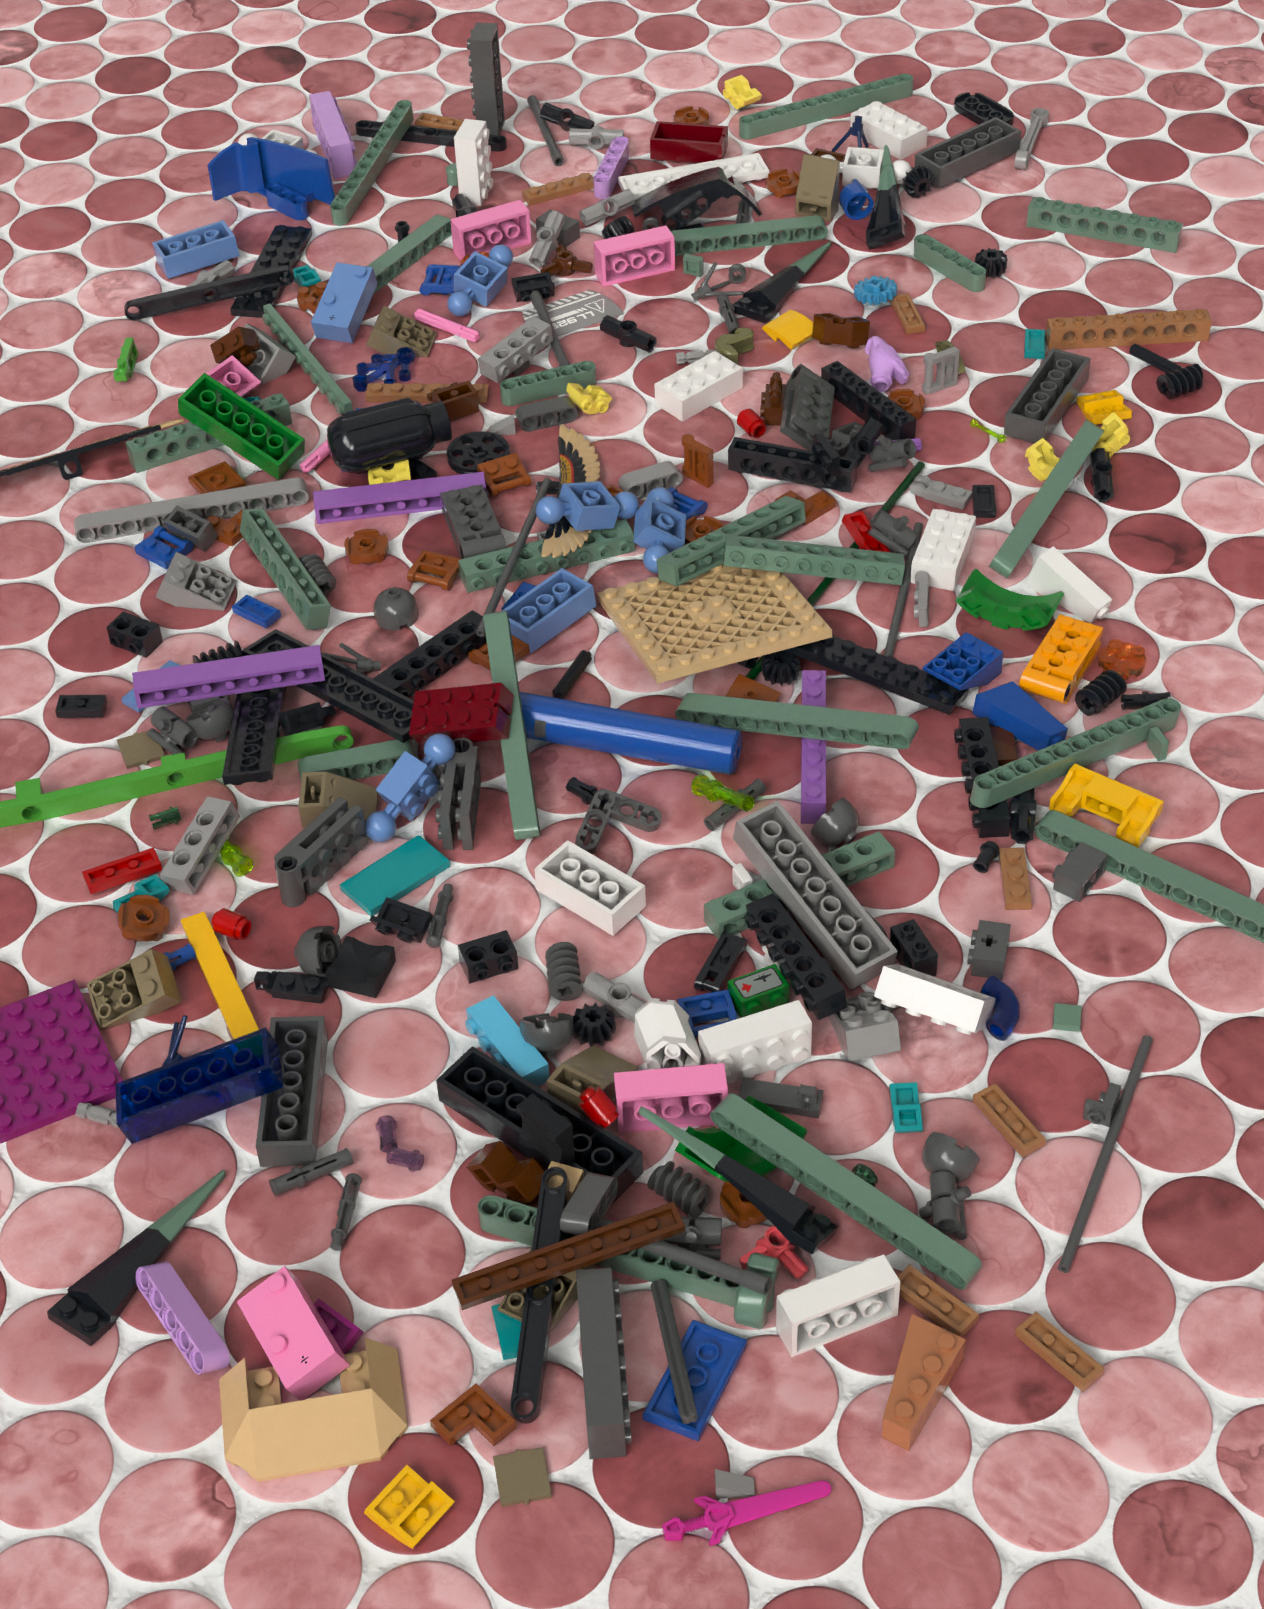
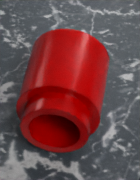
(751, 423)
(231, 924)
(598, 1106)

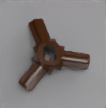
(566, 264)

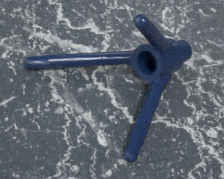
(855, 130)
(177, 1033)

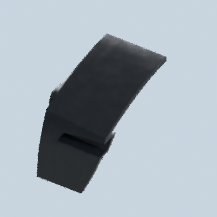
(685, 193)

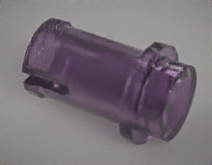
(386, 1127)
(405, 1158)

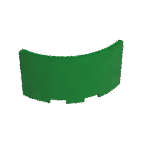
(1004, 607)
(733, 1148)

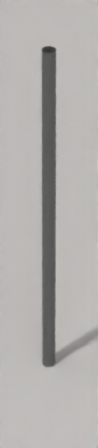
(501, 585)
(902, 594)
(1105, 1155)

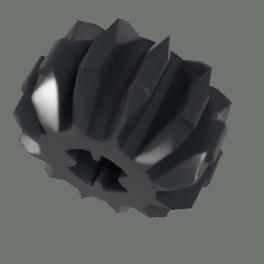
(918, 181)
(618, 227)
(993, 261)
(780, 667)
(593, 1024)

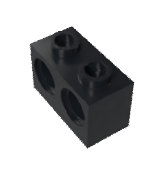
(134, 634)
(914, 948)
(488, 956)

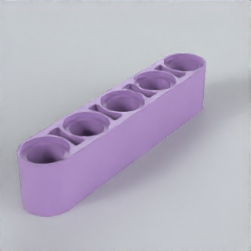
(611, 167)
(182, 1318)

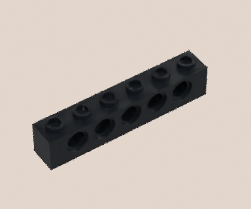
(869, 402)
(789, 464)
(434, 656)
(979, 757)
(795, 957)

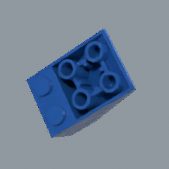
(966, 663)

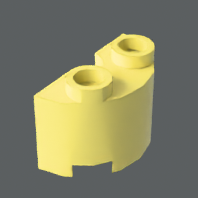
(740, 93)
(589, 400)
(1114, 435)
(1041, 459)
(398, 473)

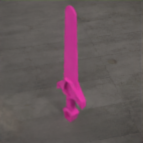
(722, 1516)

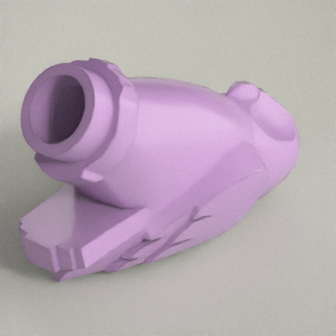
(884, 364)

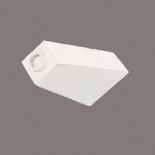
(1081, 595)

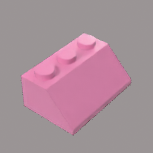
(234, 376)

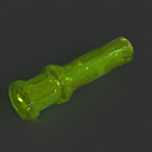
(715, 791)
(233, 856)

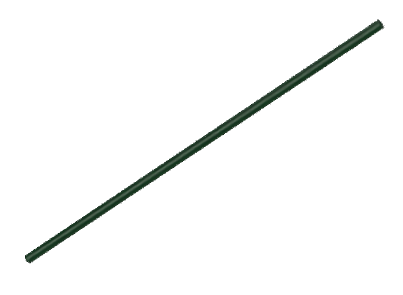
(827, 581)

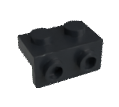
(525, 285)
(403, 920)

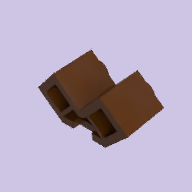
(840, 330)
(500, 1170)

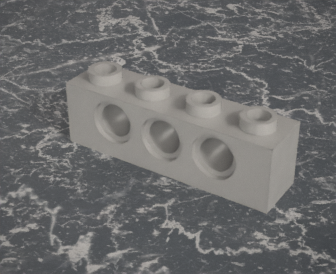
(515, 349)
(200, 845)

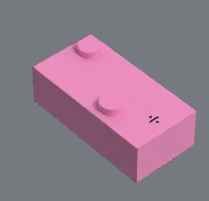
(484, 229)
(634, 255)
(675, 1094)
(293, 1334)

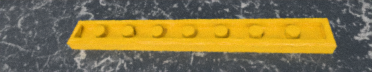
(219, 975)

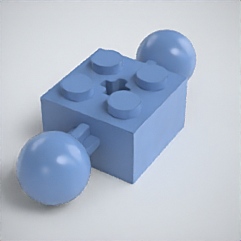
(479, 279)
(587, 506)
(658, 527)
(409, 787)

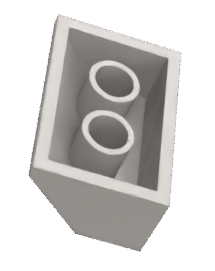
(272, 358)

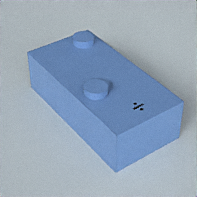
(195, 249)
(344, 302)
(550, 608)

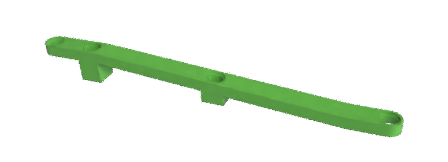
(176, 772)

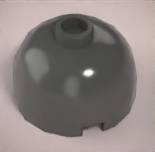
(395, 609)
(213, 720)
(837, 824)
(317, 950)
(547, 1032)
(943, 1154)

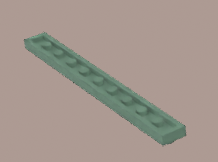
(306, 359)

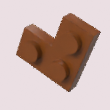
(815, 505)
(227, 531)
(474, 1410)

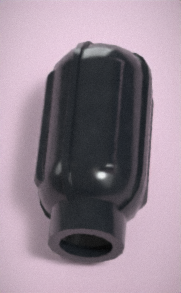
(387, 434)

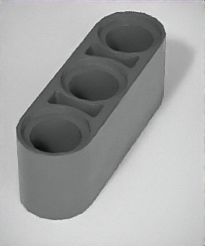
(546, 413)
(589, 1203)

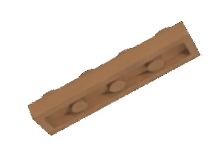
(558, 189)

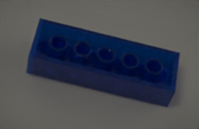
(198, 1085)

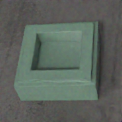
(693, 265)
(1157, 743)
(1067, 1017)

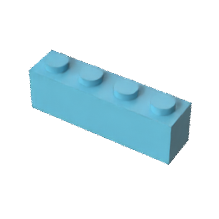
(504, 1041)

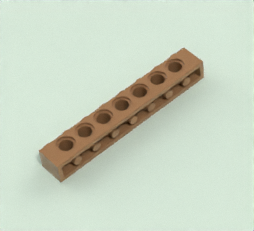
(1128, 329)

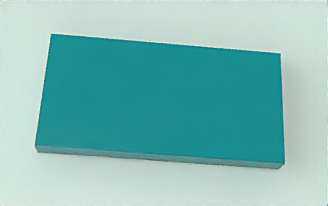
(395, 875)

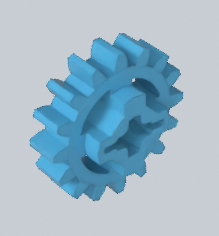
(875, 290)

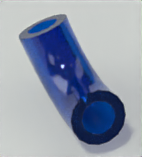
(1006, 1008)

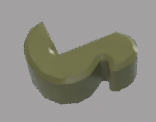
(734, 344)

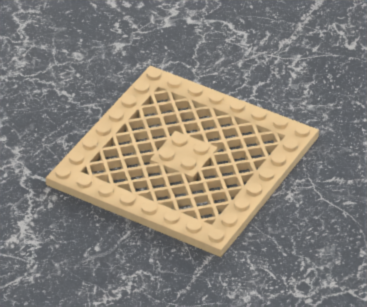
(711, 619)

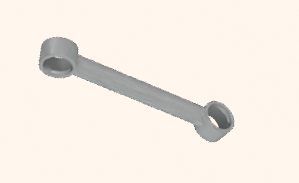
(1038, 118)

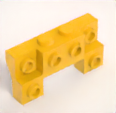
(1109, 799)

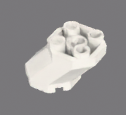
(665, 1035)

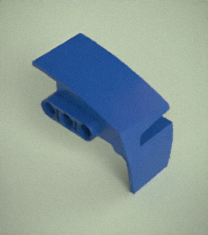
(275, 170)

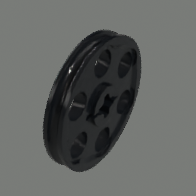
(475, 453)

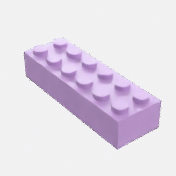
(332, 134)

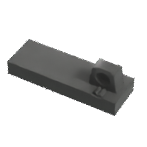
(784, 1098)

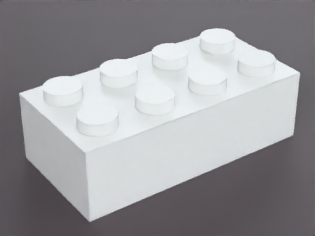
(890, 128)
(473, 160)
(698, 386)
(944, 548)
(590, 887)
(935, 998)
(758, 1041)
(837, 1305)

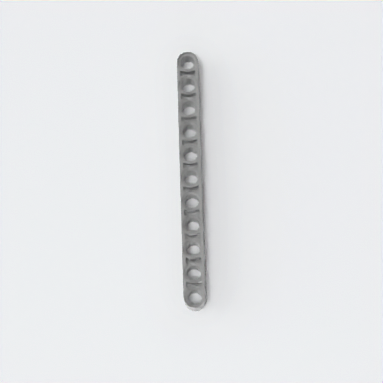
(222, 504)

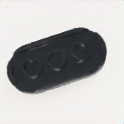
(981, 108)

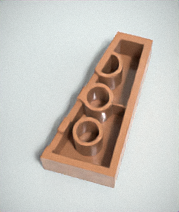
(921, 1377)

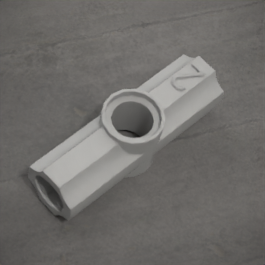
(585, 137)
(616, 202)
(547, 239)
(221, 271)
(613, 995)

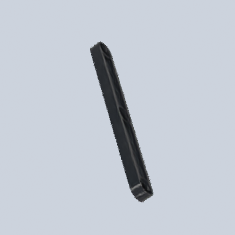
(427, 135)
(195, 296)
(539, 1312)

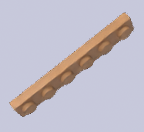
(418, 392)

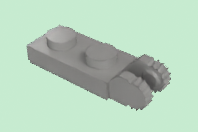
(940, 492)
(921, 596)

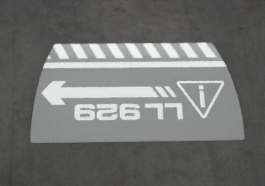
(577, 311)

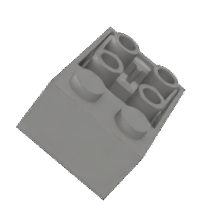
(195, 585)
(866, 1028)

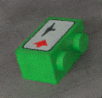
(758, 991)

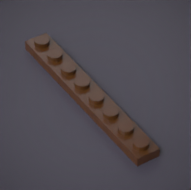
(567, 1255)

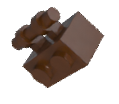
(237, 343)
(458, 399)
(773, 400)

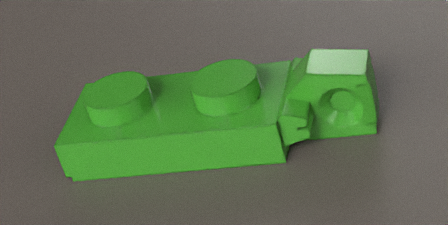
(127, 360)

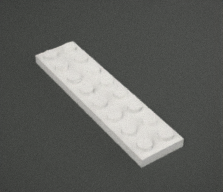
(743, 168)

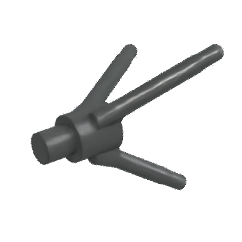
(706, 291)
(362, 663)

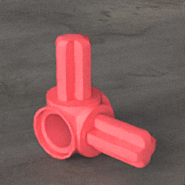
(783, 1252)

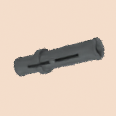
(727, 310)
(715, 819)
(310, 1172)

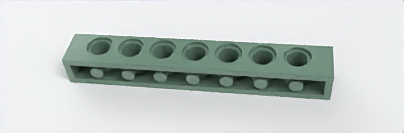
(1111, 231)
(190, 440)
(707, 551)
(813, 559)
(285, 569)
(486, 569)
(850, 862)

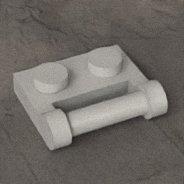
(946, 373)

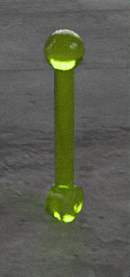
(1000, 438)

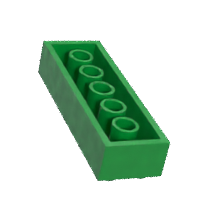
(241, 426)

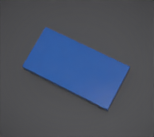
(710, 1362)

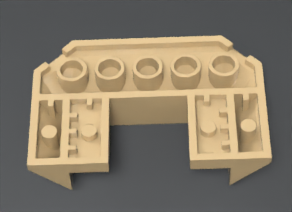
(314, 1433)

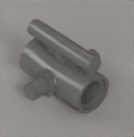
(891, 454)
(892, 532)
(173, 731)
(946, 1204)
(698, 1234)

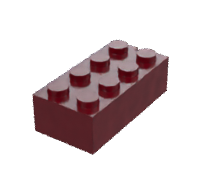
(688, 142)
(462, 713)

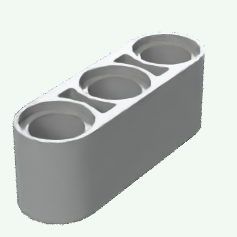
(646, 479)

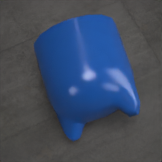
(853, 198)

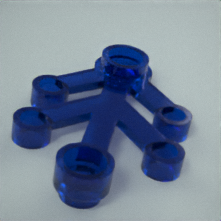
(404, 357)

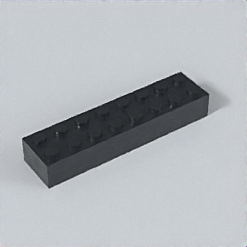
(489, 1097)

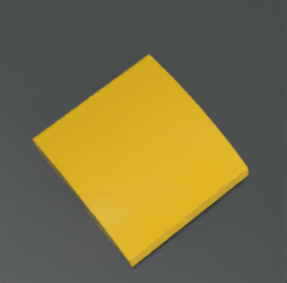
(790, 328)
(1100, 405)
(409, 1507)

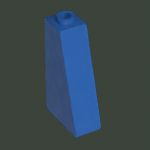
(1020, 714)

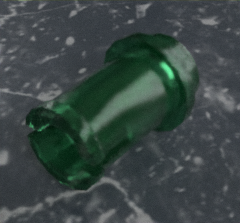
(167, 817)

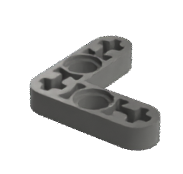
(612, 810)

